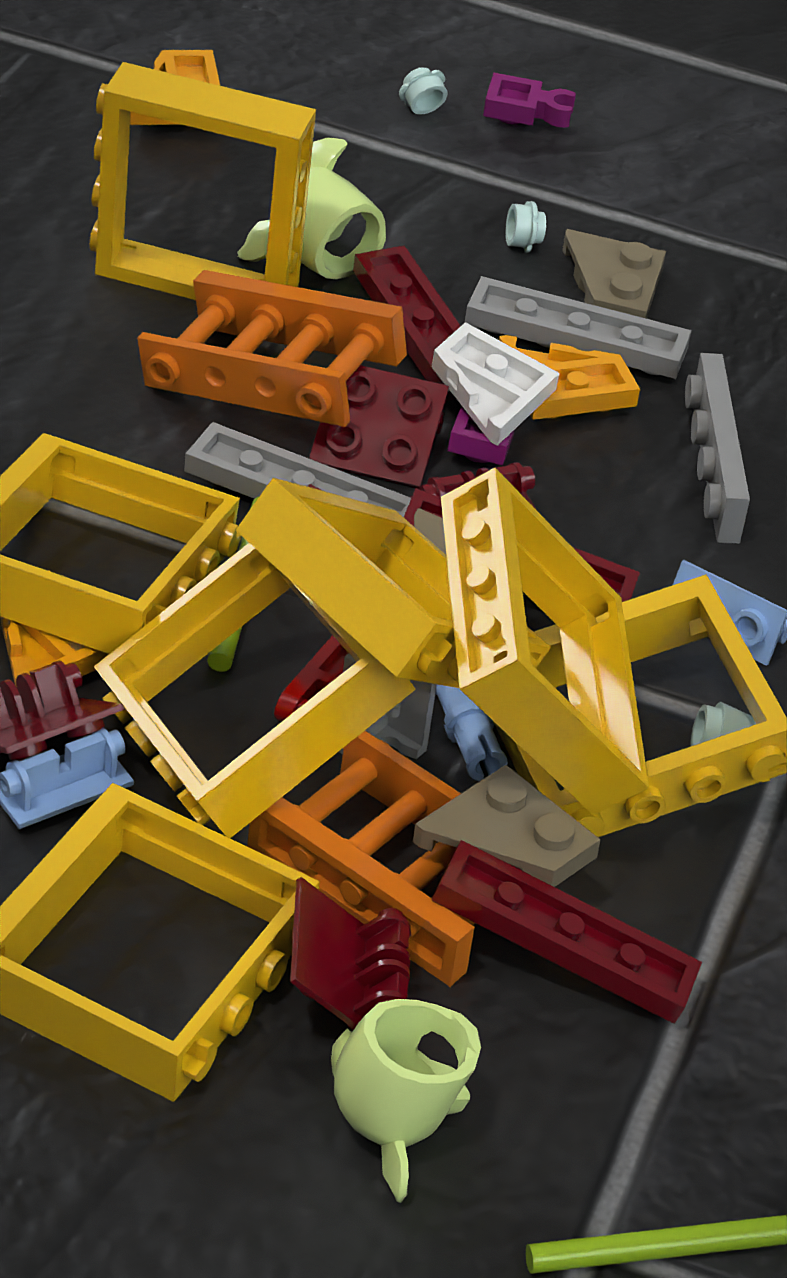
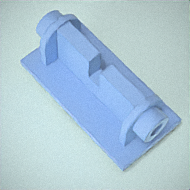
(755, 618)
(56, 783)

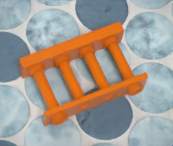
(280, 315)
(348, 874)

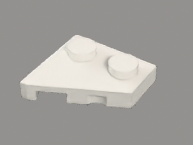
(492, 380)

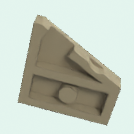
(614, 271)
(514, 825)

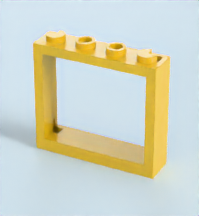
(212, 109)
(121, 492)
(494, 555)
(367, 575)
(286, 753)
(697, 772)
(188, 852)

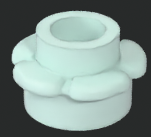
(423, 90)
(525, 226)

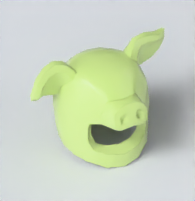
(328, 210)
(392, 1087)

